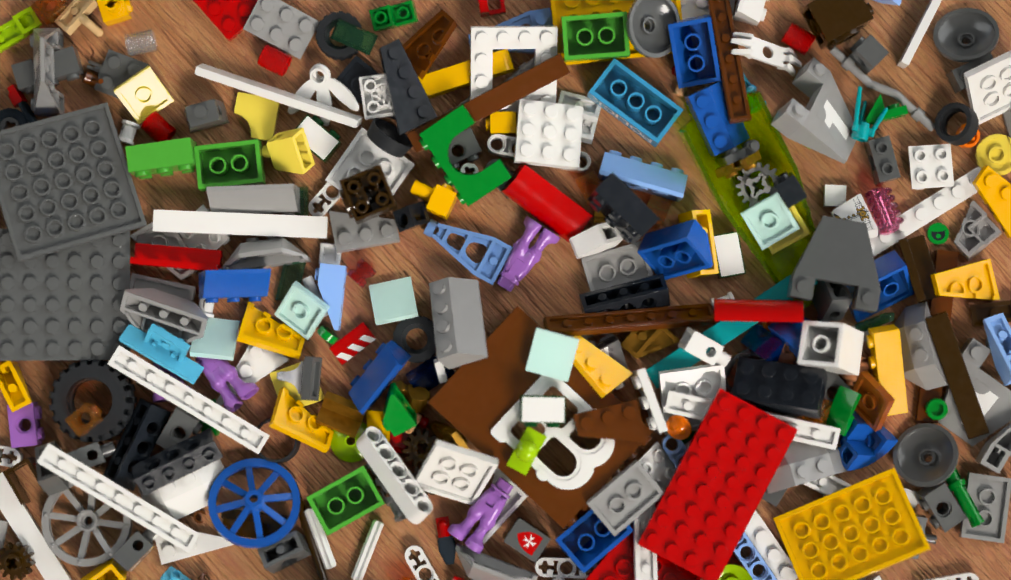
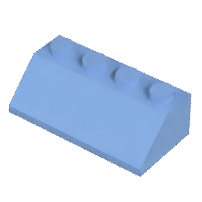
(644, 177)

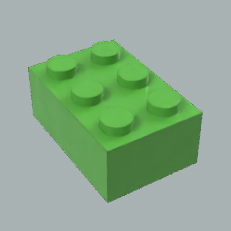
(595, 36)
(161, 158)
(230, 164)
(346, 500)

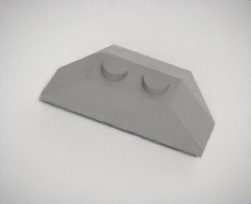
(264, 254)
(165, 310)
(918, 350)
(805, 464)
(490, 568)

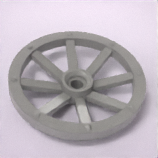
(82, 524)

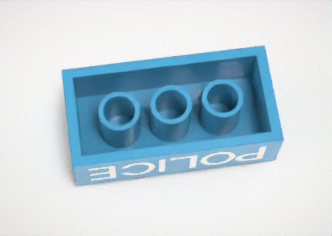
(634, 102)

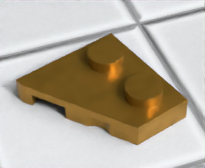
(745, 163)
(648, 341)
(448, 434)

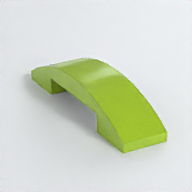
(18, 28)

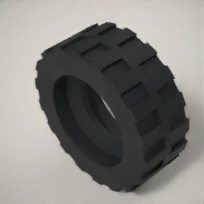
(323, 40)
(402, 330)

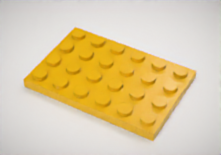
(853, 531)

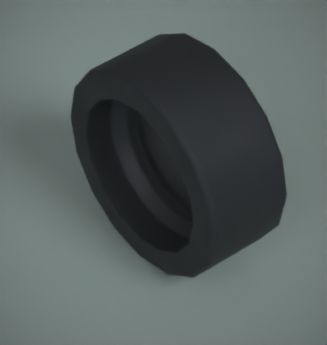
(966, 134)

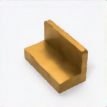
(340, 415)

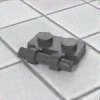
(735, 154)

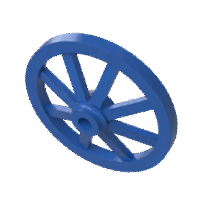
(254, 507)

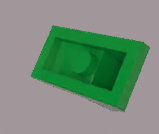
(894, 111)

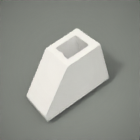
(595, 240)

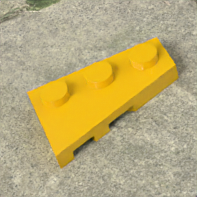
(967, 281)
(266, 333)
(598, 368)
(295, 421)

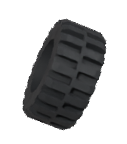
(119, 386)

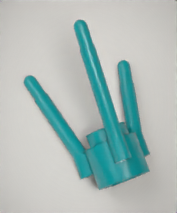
(861, 130)

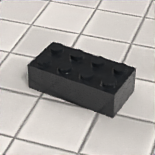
(780, 387)

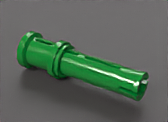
(957, 486)

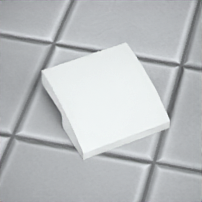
(590, 113)

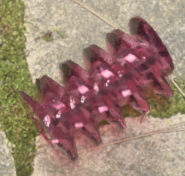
(884, 210)

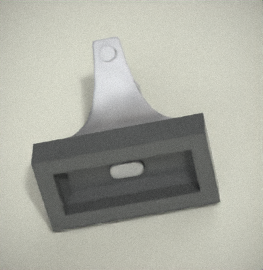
(305, 378)

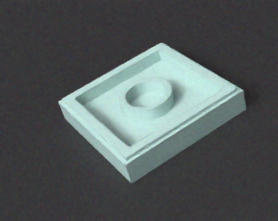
(770, 220)
(393, 301)
(301, 310)
(218, 340)
(552, 354)

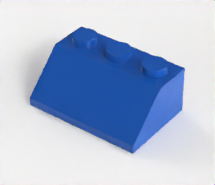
(694, 51)
(712, 120)
(677, 249)
(893, 281)
(234, 284)
(377, 375)
(589, 540)

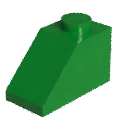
(397, 412)

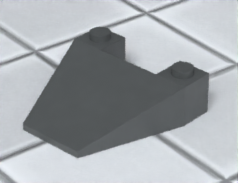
(839, 255)

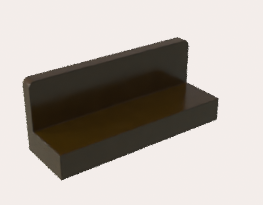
(919, 267)
(247, 529)

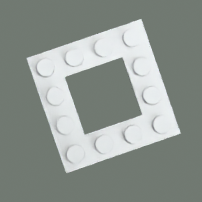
(486, 38)

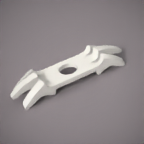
(755, 51)

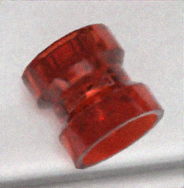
(362, 272)

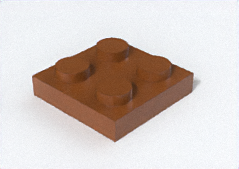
(874, 402)

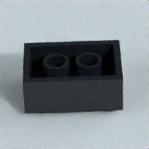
(622, 209)

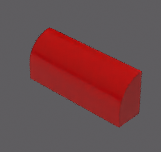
(546, 203)
(758, 310)

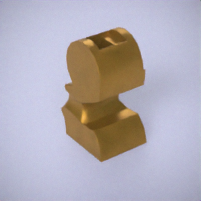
(415, 396)

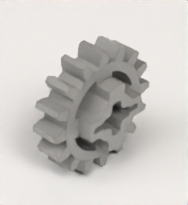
(746, 180)

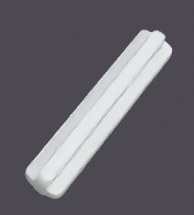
(320, 539)
(367, 550)

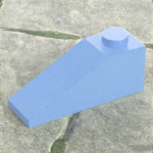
(332, 284)
(999, 340)

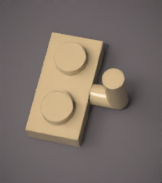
(77, 14)

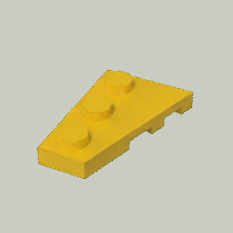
(997, 194)

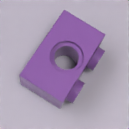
(18, 435)

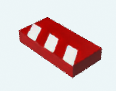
(352, 343)

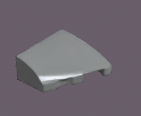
(975, 232)

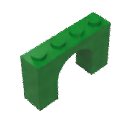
(469, 186)

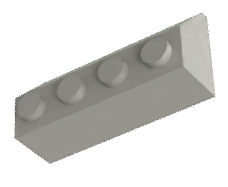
(255, 199)
(458, 321)

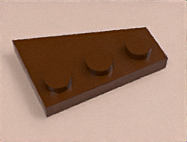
(428, 42)
(612, 422)

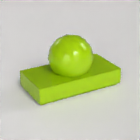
(526, 450)

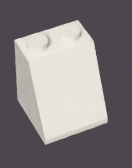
(831, 347)

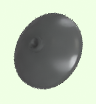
(649, 26)
(963, 27)
(918, 444)

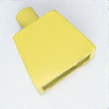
(289, 151)

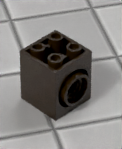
(836, 19)
(367, 195)

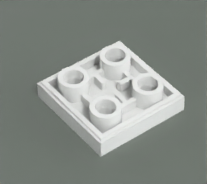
(375, 97)

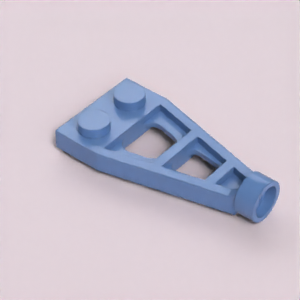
(537, 17)
(493, 260)

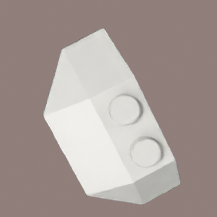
(186, 493)

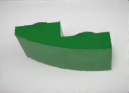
(393, 16)
(842, 409)

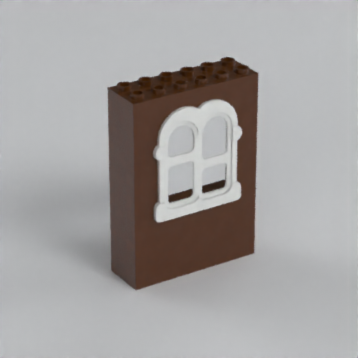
(484, 408)

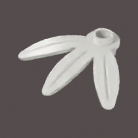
(322, 85)

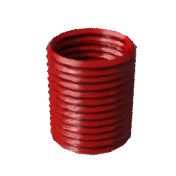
(798, 38)
(274, 60)
(158, 127)

